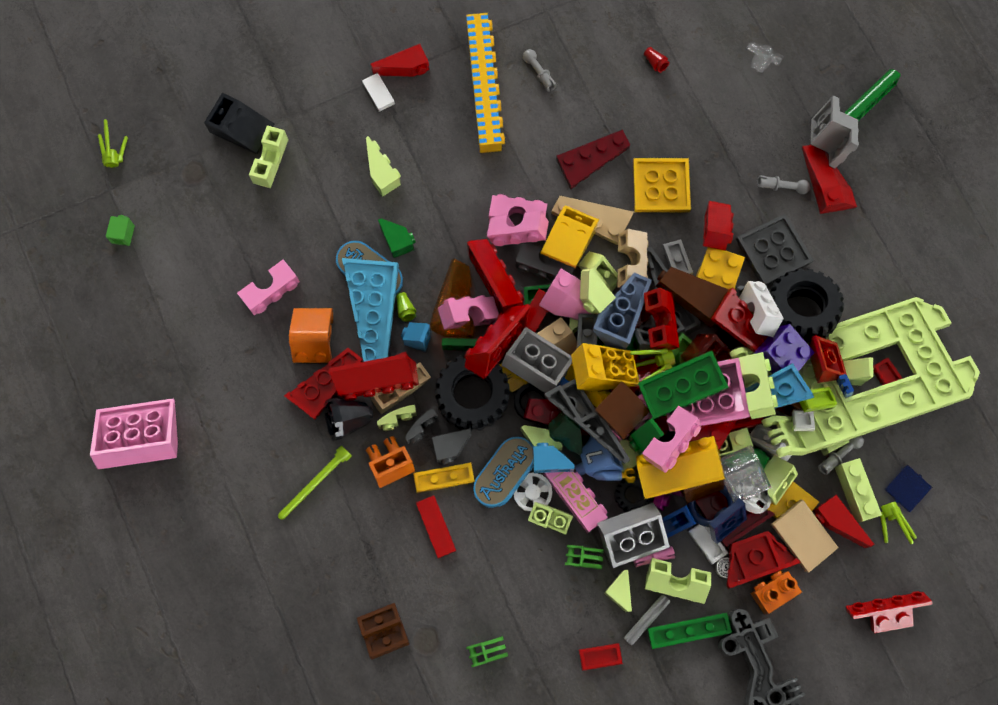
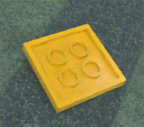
(661, 185)

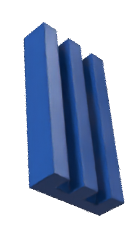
(845, 385)

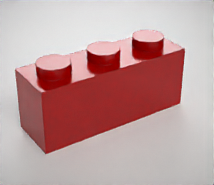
(718, 225)

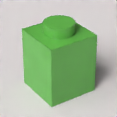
(120, 230)

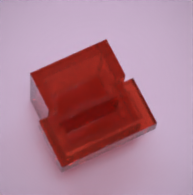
(704, 343)

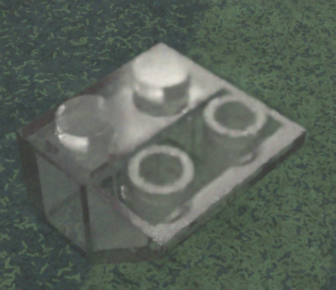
(744, 474)

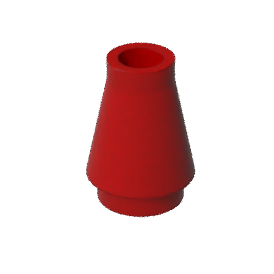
(657, 60)

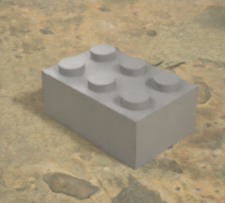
(633, 535)

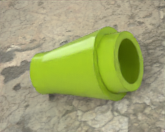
(406, 310)

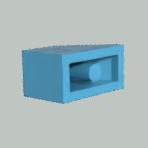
(417, 335)
(549, 460)

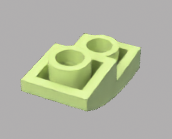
(390, 420)
(550, 517)

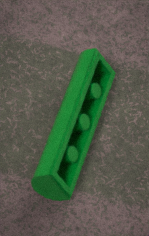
(873, 95)

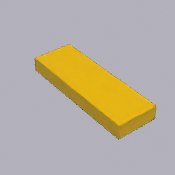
(443, 477)

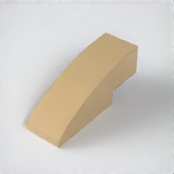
(386, 401)

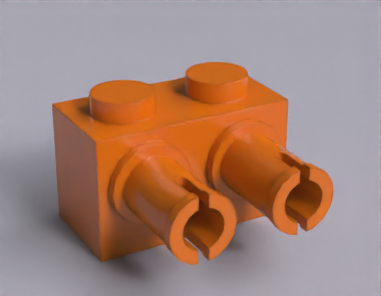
(390, 466)
(775, 592)

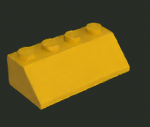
(693, 468)

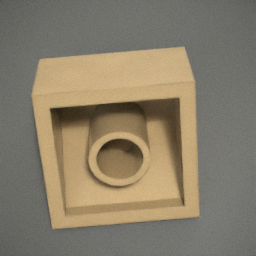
(560, 335)

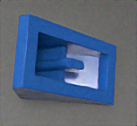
(678, 521)

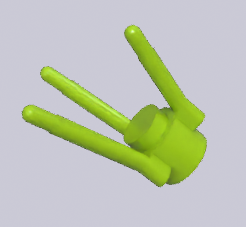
(110, 157)
(664, 359)
(893, 512)

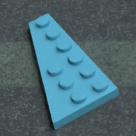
(372, 299)

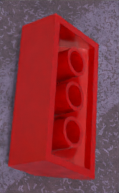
(493, 274)
(497, 340)
(375, 377)

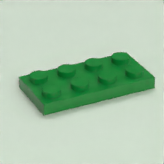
(683, 385)

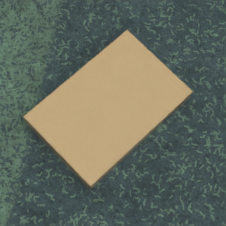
(804, 535)

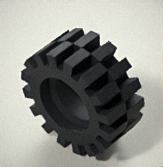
(621, 498)

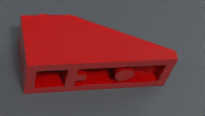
(404, 63)
(839, 520)

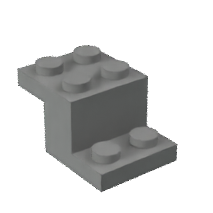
(834, 132)

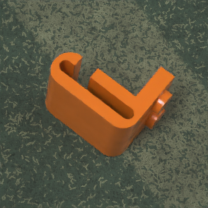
(311, 335)

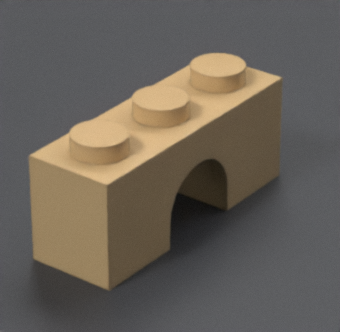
(635, 246)

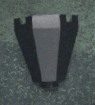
(346, 416)

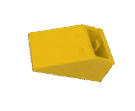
(570, 236)
(603, 367)

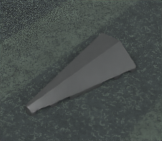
(580, 409)

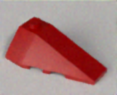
(828, 183)

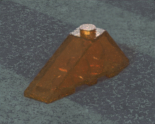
(456, 285)

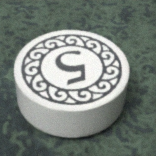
(722, 567)

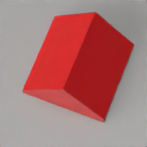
(826, 360)

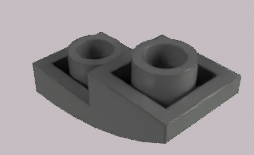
(416, 431)

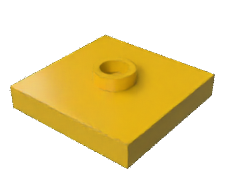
(791, 497)

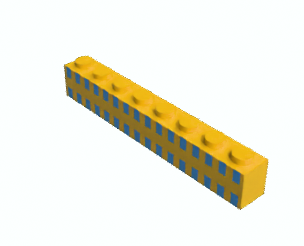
(484, 83)

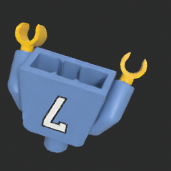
(602, 464)

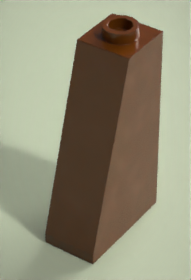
(693, 293)

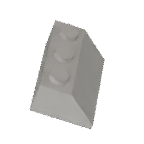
(537, 361)

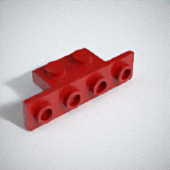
(890, 612)

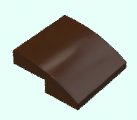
(622, 410)
(383, 631)

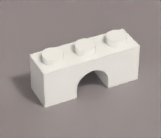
(766, 313)

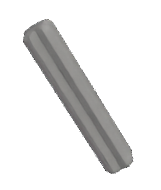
(647, 619)

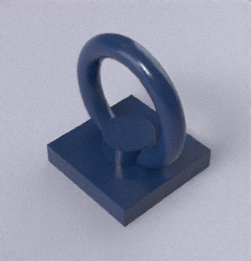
(725, 520)

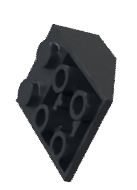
(237, 123)

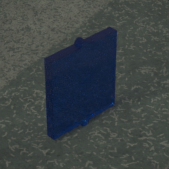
(908, 488)

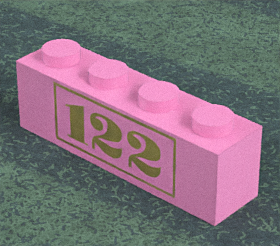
(577, 498)

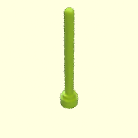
(340, 456)

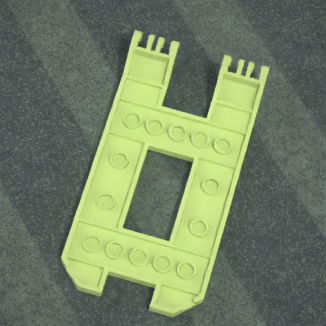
(934, 385)

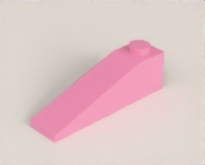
(564, 296)

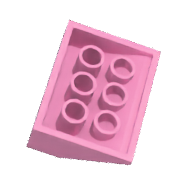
(727, 404)
(134, 434)

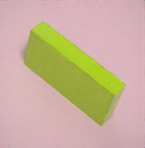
(822, 399)

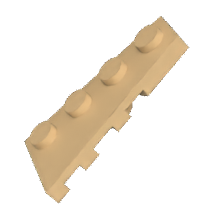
(611, 219)

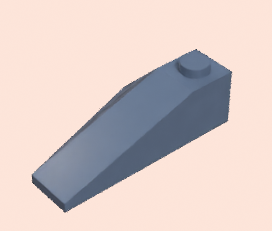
(618, 320)

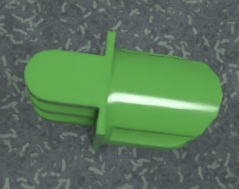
(582, 556)
(473, 655)

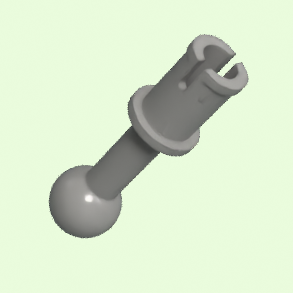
(543, 76)
(774, 183)
(836, 458)

